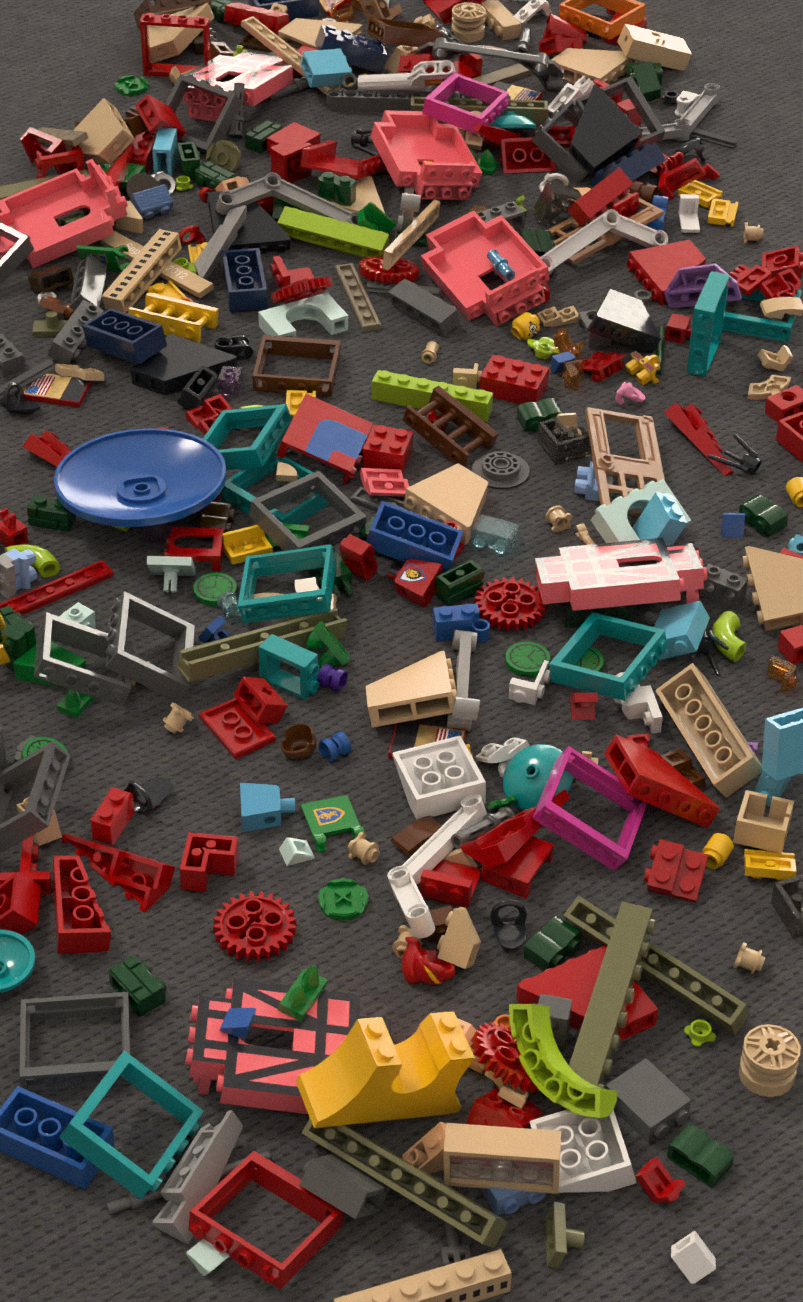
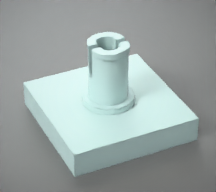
(170, 568)

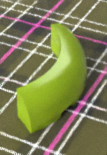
(547, 1067)

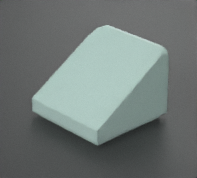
(295, 851)
(205, 1257)

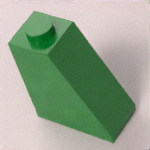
(25, 665)

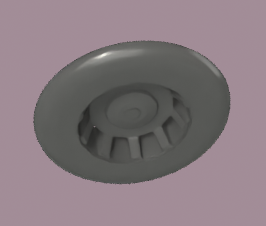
(501, 469)

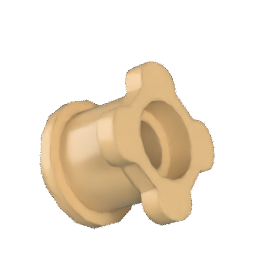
(752, 233)
(558, 518)
(177, 718)
(363, 849)
(400, 944)
(749, 959)

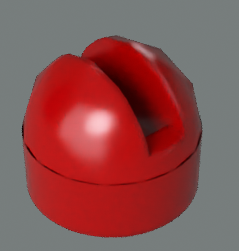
(203, 195)

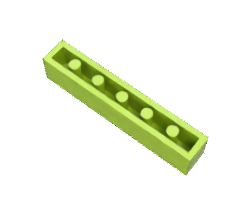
(333, 233)
(417, 393)

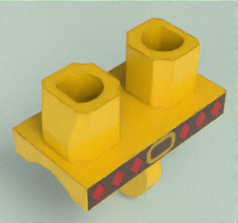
(646, 366)

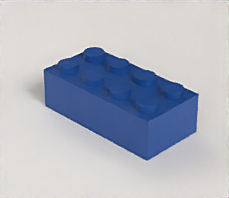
(412, 536)
(32, 1131)

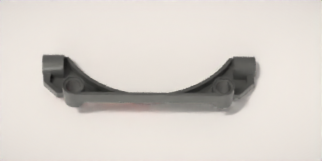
(546, 70)

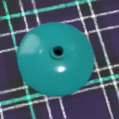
(513, 122)
(530, 787)
(16, 960)

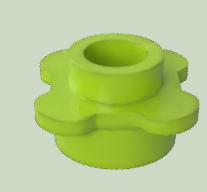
(183, 183)
(699, 1026)

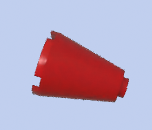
(559, 26)

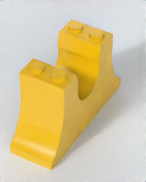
(383, 1081)

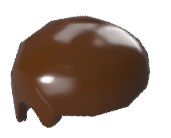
(298, 737)

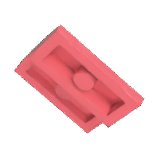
(383, 482)

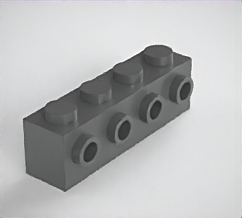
(510, 211)
(89, 282)
(424, 307)
(71, 337)
(10, 358)

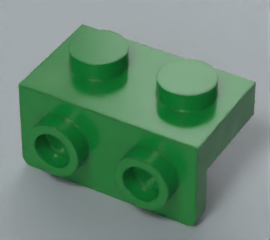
(375, 219)

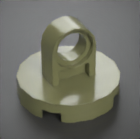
(224, 155)

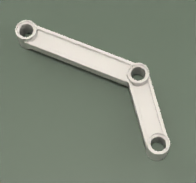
(618, 224)
(406, 877)

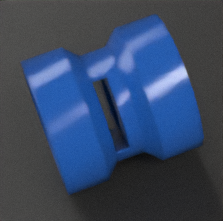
(336, 746)

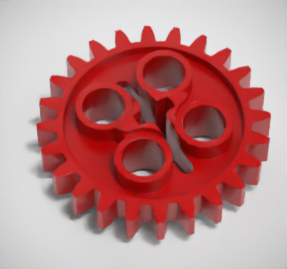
(402, 269)
(301, 289)
(510, 604)
(254, 926)
(501, 1055)

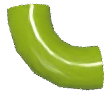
(45, 562)
(724, 629)

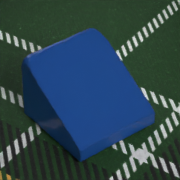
(558, 361)
(733, 525)
(238, 1021)

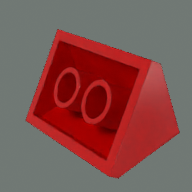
(523, 156)

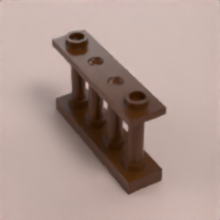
(458, 414)

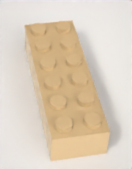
(709, 730)

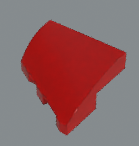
(782, 285)
(206, 415)

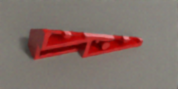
(493, 135)
(696, 429)
(47, 447)
(508, 837)
(139, 876)

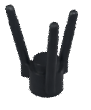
(360, 138)
(748, 463)
(705, 647)

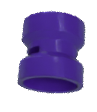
(333, 678)

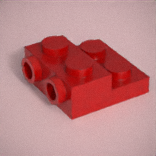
(783, 259)
(675, 871)

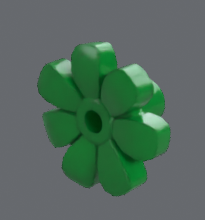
(497, 804)

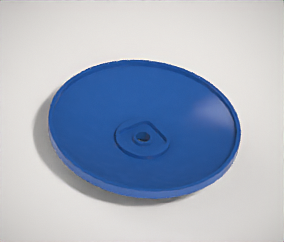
(140, 477)

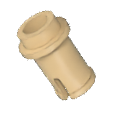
(429, 354)

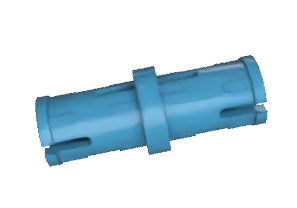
(501, 264)

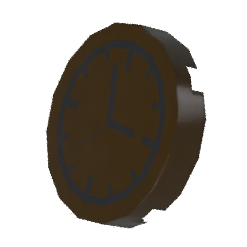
(139, 183)

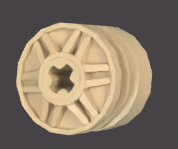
(468, 22)
(769, 1060)

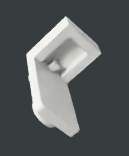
(531, 9)
(688, 213)
(528, 691)

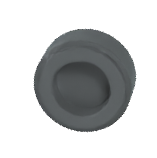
(643, 295)
(294, 455)

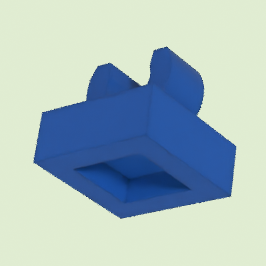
(214, 630)

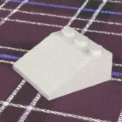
(438, 776)
(591, 1152)

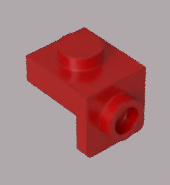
(658, 1182)

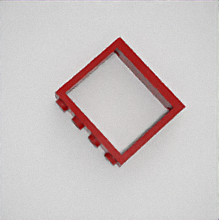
(164, 70)
(284, 1186)

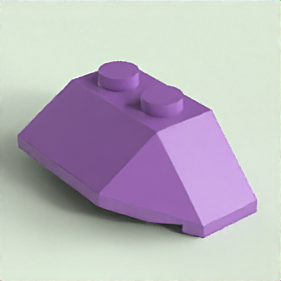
(689, 283)

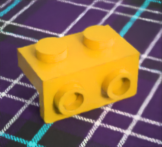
(244, 543)

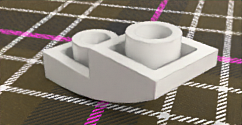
(498, 753)

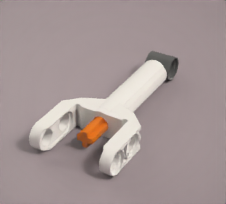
(416, 80)

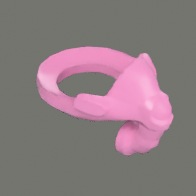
(630, 392)

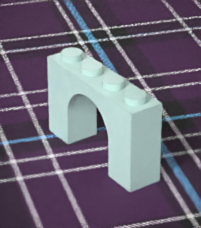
(318, 308)
(612, 519)

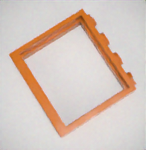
(631, 11)

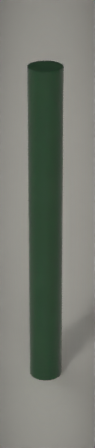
(660, 347)

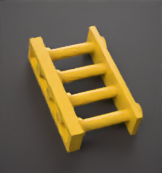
(177, 316)

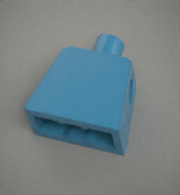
(262, 806)

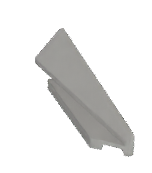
(220, 241)
(197, 1175)

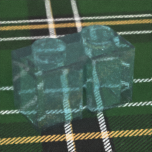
(495, 534)

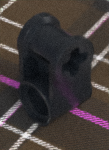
(234, 346)

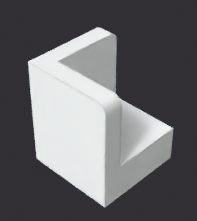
(693, 1257)

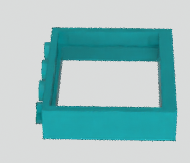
(707, 321)
(758, 326)
(275, 420)
(235, 491)
(287, 604)
(566, 673)
(106, 1156)

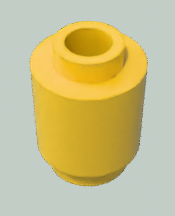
(795, 490)
(718, 850)

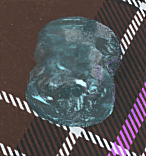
(228, 604)

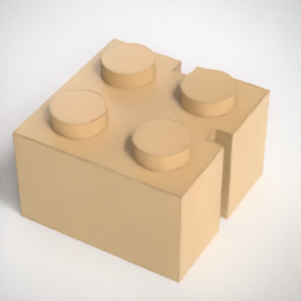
(760, 831)

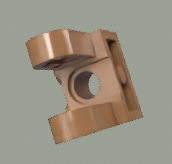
(379, 9)

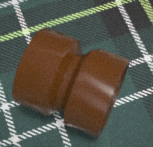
(645, 192)

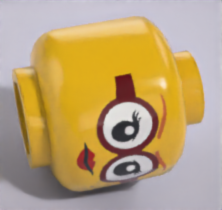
(525, 326)

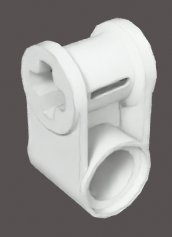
(684, 101)

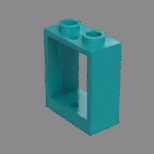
(277, 649)

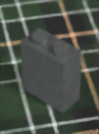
(649, 1101)
(344, 1185)

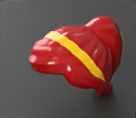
(423, 965)

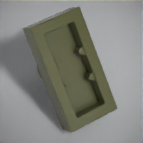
(48, 327)
(559, 1236)

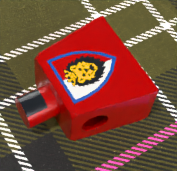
(416, 580)

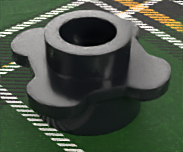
(670, 97)

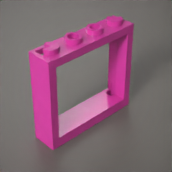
(436, 108)
(578, 832)

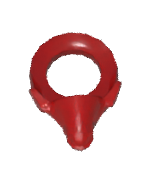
(195, 235)

